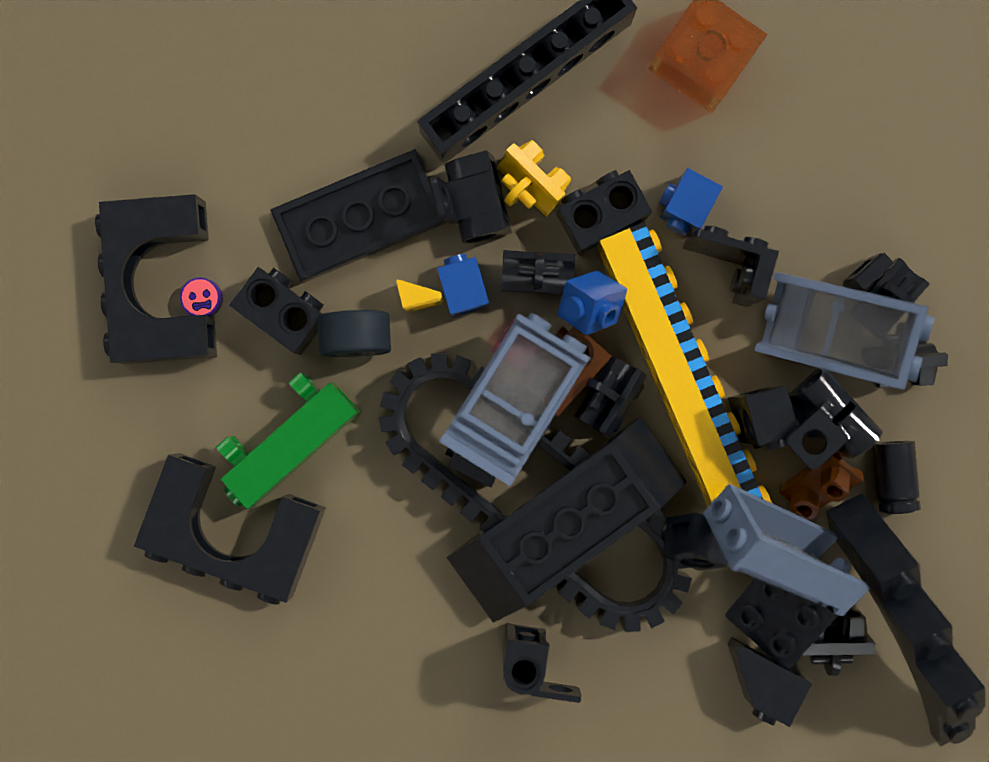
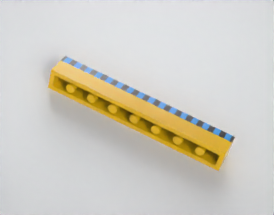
(678, 364)

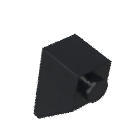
(767, 686)

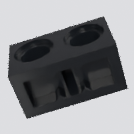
(607, 218)
(276, 316)
(764, 417)

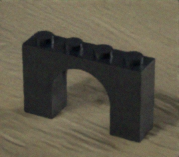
(127, 234)
(175, 533)

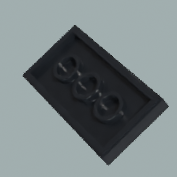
(357, 216)

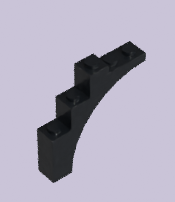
(924, 635)

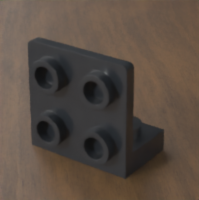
(757, 261)
(779, 621)

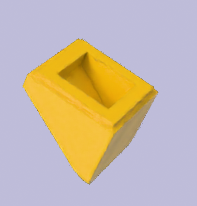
(417, 297)

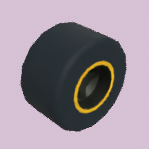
(354, 333)

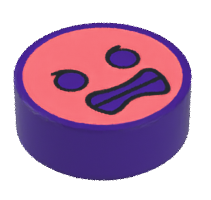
(201, 297)

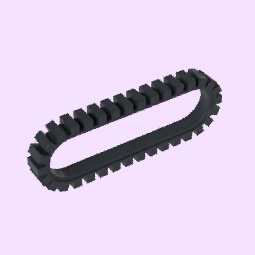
(571, 585)

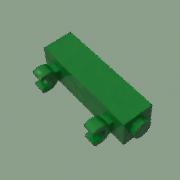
(288, 446)

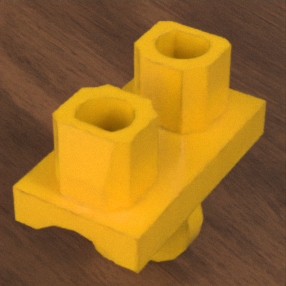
(528, 181)

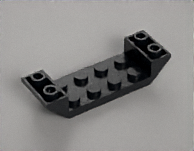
(568, 522)

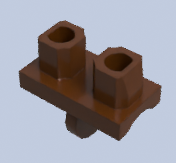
(816, 488)

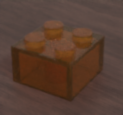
(707, 51)

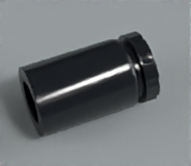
(897, 477)

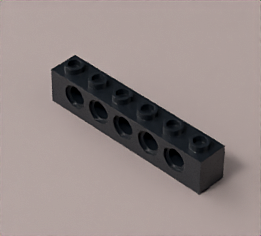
(523, 74)

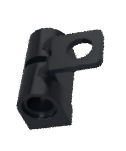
(473, 198)
(833, 414)
(531, 645)

